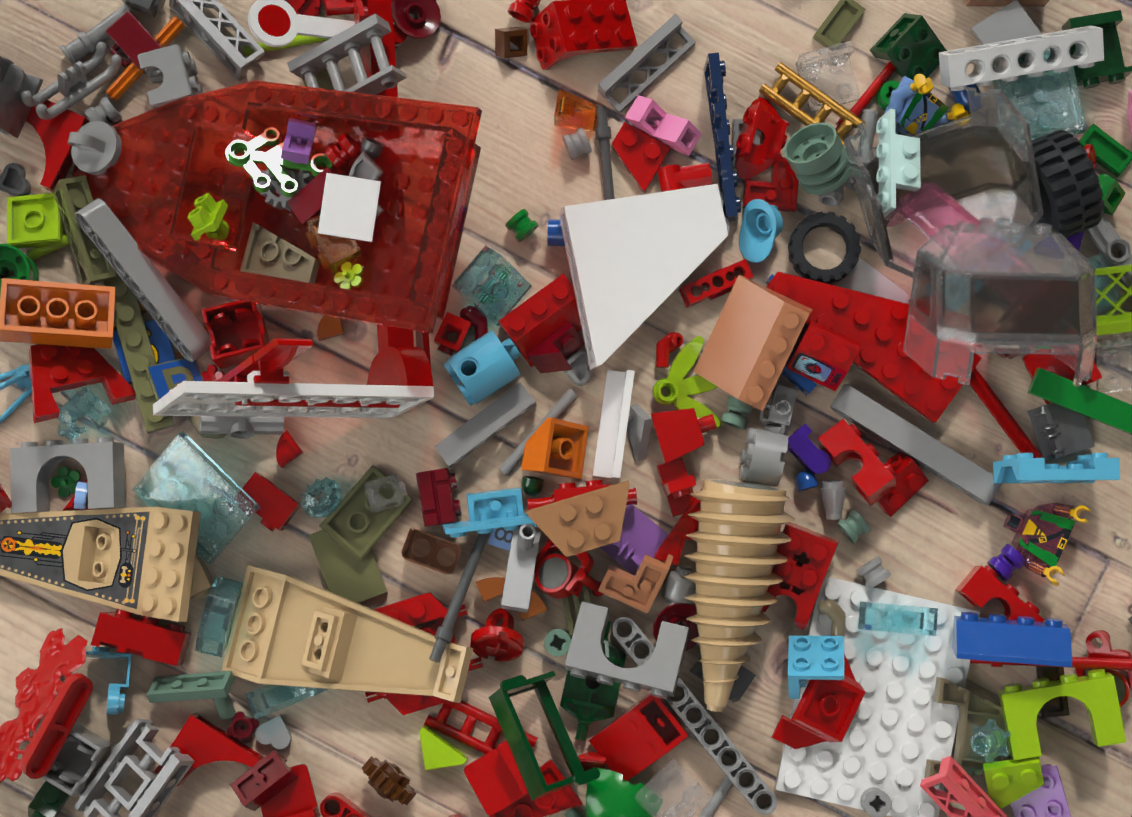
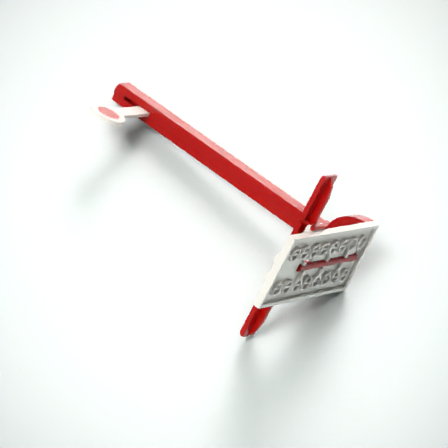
(258, 386)

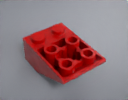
(638, 737)

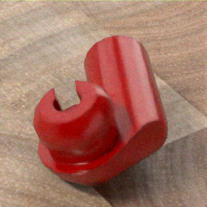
(665, 347)

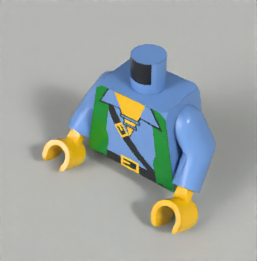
(918, 108)

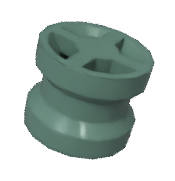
(853, 526)
(554, 642)

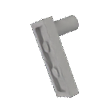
(520, 569)

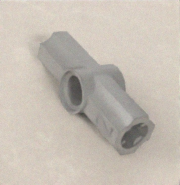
(1105, 237)
(241, 426)

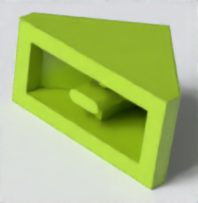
(438, 751)

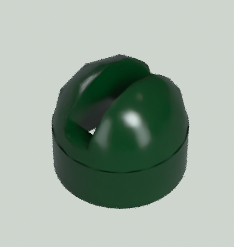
(531, 485)

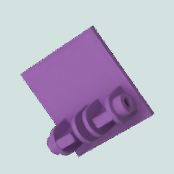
(637, 538)
(1046, 800)

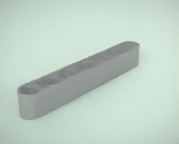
(144, 279)
(915, 444)

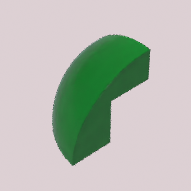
(613, 796)

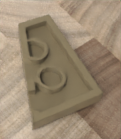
(277, 258)

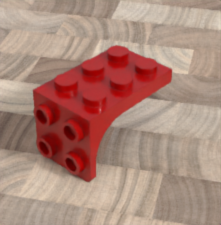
(580, 28)

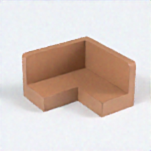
(636, 590)

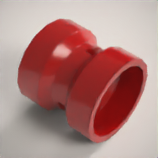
(523, 9)
(343, 151)

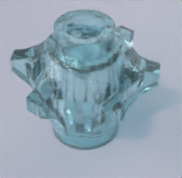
(989, 741)

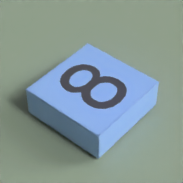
(501, 538)

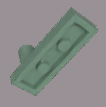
(194, 687)

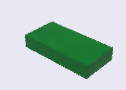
(1108, 151)

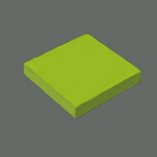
(34, 221)

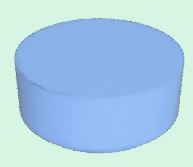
(81, 496)

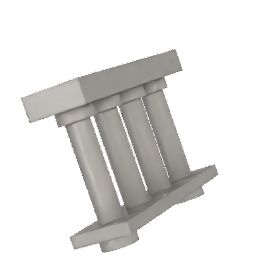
(349, 44)

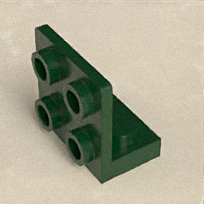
(910, 46)

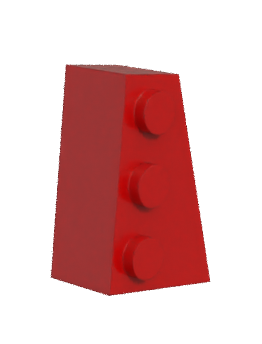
(142, 637)

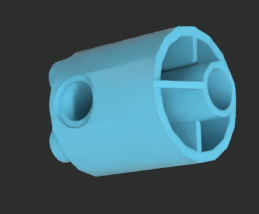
(483, 367)

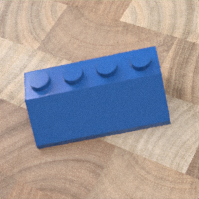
(1012, 640)

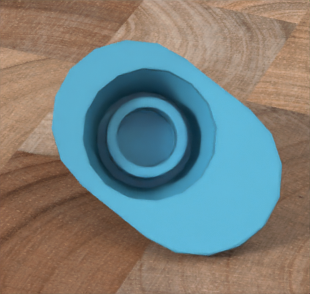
(759, 229)

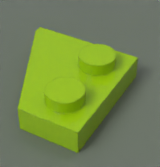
(1012, 779)

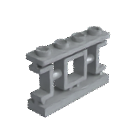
(154, 789)

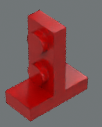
(676, 485)

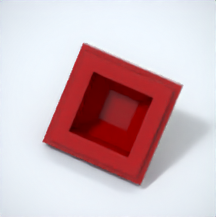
(592, 759)

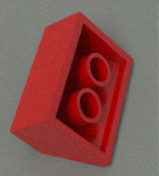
(542, 316)

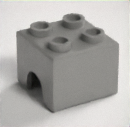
(175, 72)
(77, 760)

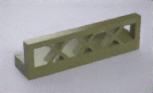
(71, 196)

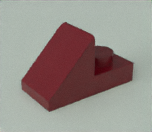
(553, 351)

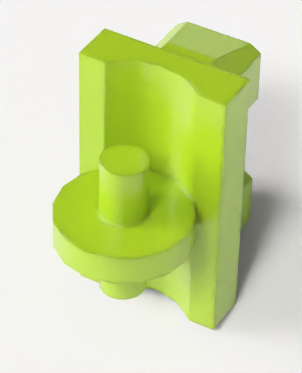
(208, 218)

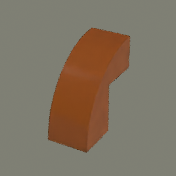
(494, 587)

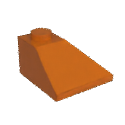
(556, 449)

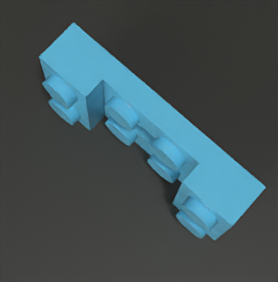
(1026, 469)

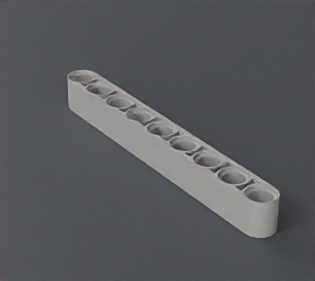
(700, 726)

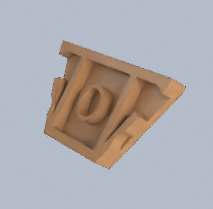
(584, 520)

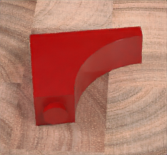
(55, 138)
(208, 744)

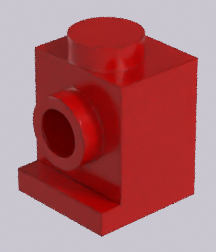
(450, 324)

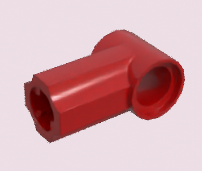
(677, 177)

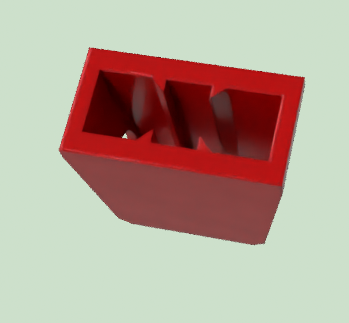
(681, 431)

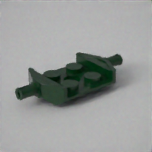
(592, 703)

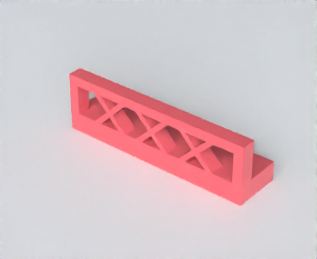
(961, 790)

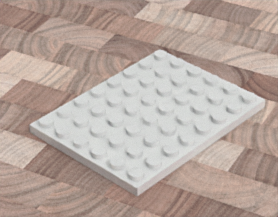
(897, 718)

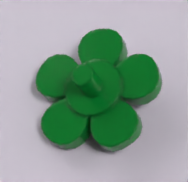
(66, 481)

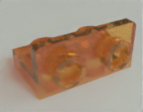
(332, 249)

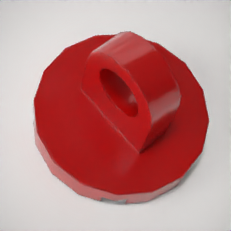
(500, 640)

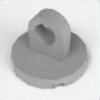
(95, 147)

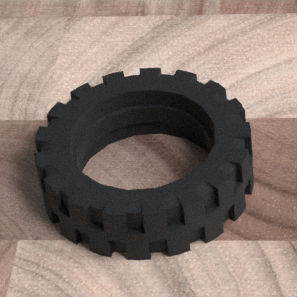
(836, 223)

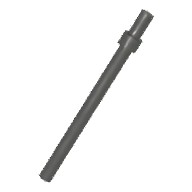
(603, 134)
(444, 634)

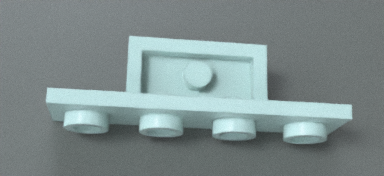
(897, 162)

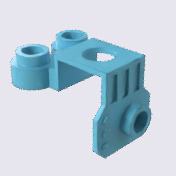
(115, 700)

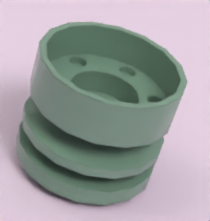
(818, 158)

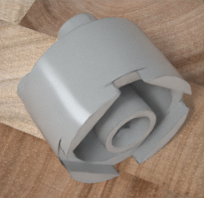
(763, 458)

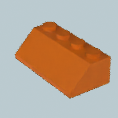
(56, 313)

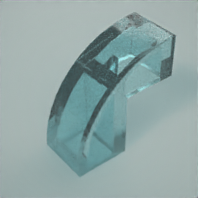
(217, 616)
(898, 618)
(276, 697)

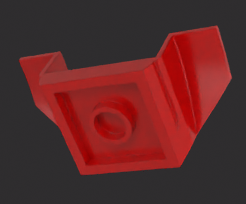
(822, 712)

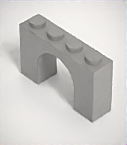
(33, 465)
(655, 675)

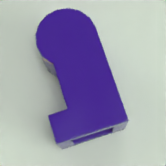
(806, 452)

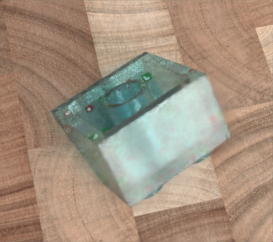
(491, 285)

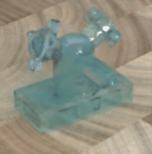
(80, 404)

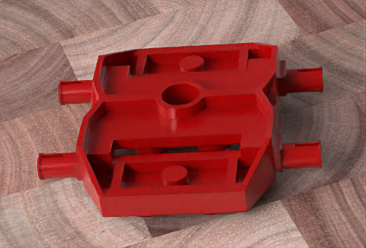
(414, 612)

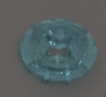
(325, 505)

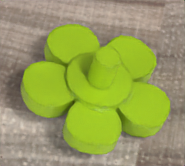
(349, 276)

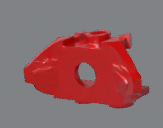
(753, 158)

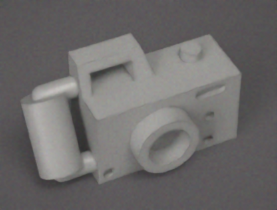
(780, 409)

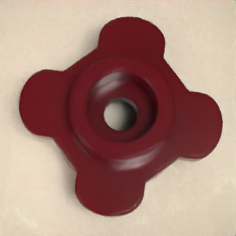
(235, 728)

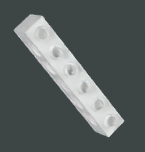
(955, 62)

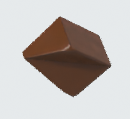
(511, 42)

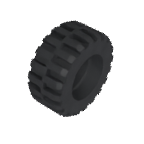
(1067, 184)

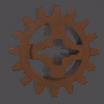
(389, 780)

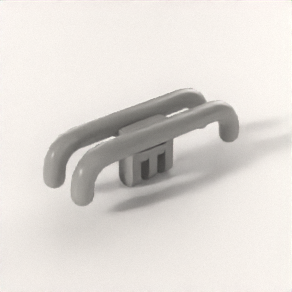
(73, 84)

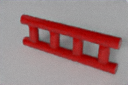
(463, 735)

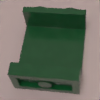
(1113, 66)

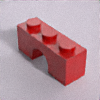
(845, 443)
(983, 585)

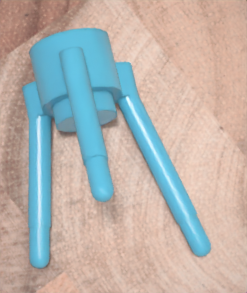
(21, 377)

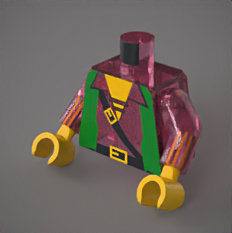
(1043, 535)

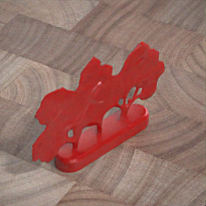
(37, 700)

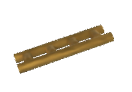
(808, 90)

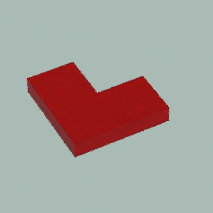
(781, 190)

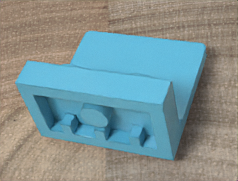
(814, 660)

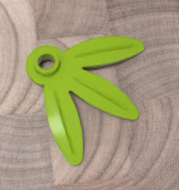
(679, 388)

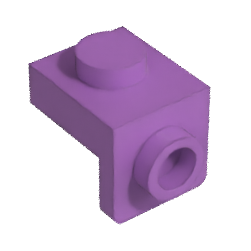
(298, 141)

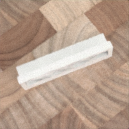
(613, 424)

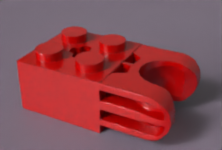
(804, 580)

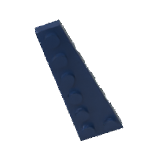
(714, 72)

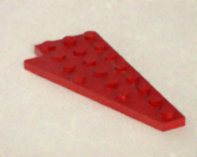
(881, 331)

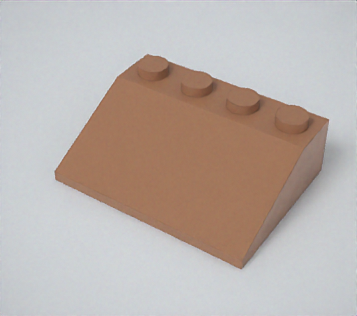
(752, 342)

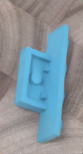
(491, 511)

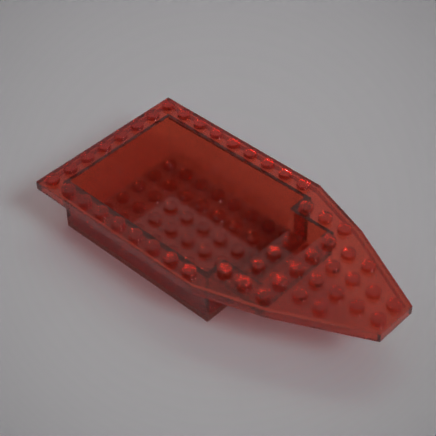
(424, 195)

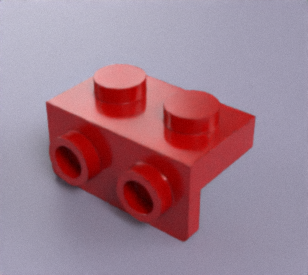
(908, 482)

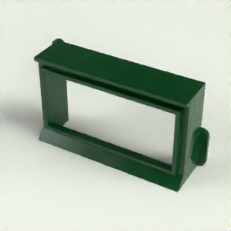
(519, 743)

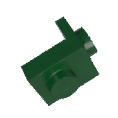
(47, 801)

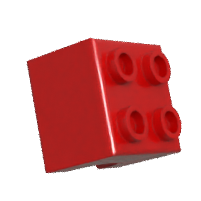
(235, 331)

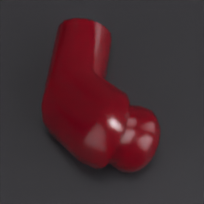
(477, 319)

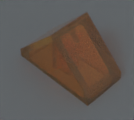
(574, 112)

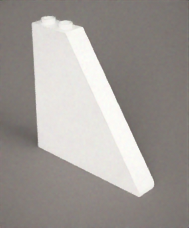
(633, 255)

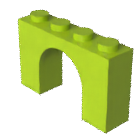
(1022, 704)

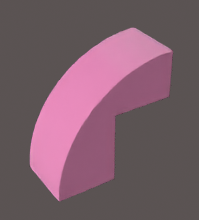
(666, 128)

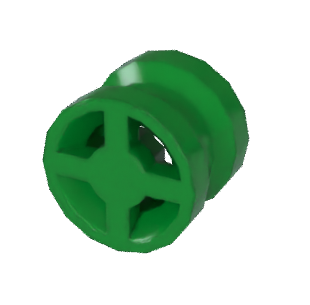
(884, 95)
(521, 225)

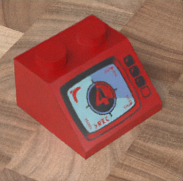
(823, 355)

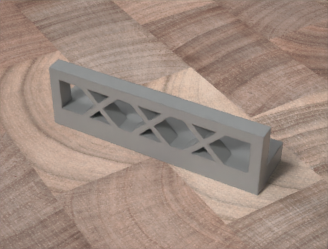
(212, 37)
(639, 57)
(485, 425)

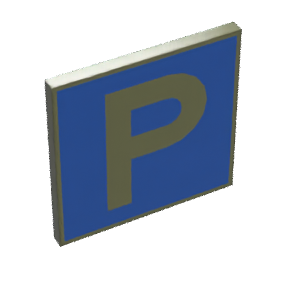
(168, 374)

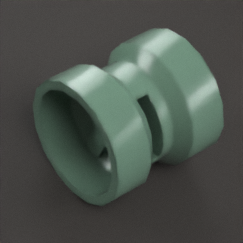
(738, 407)

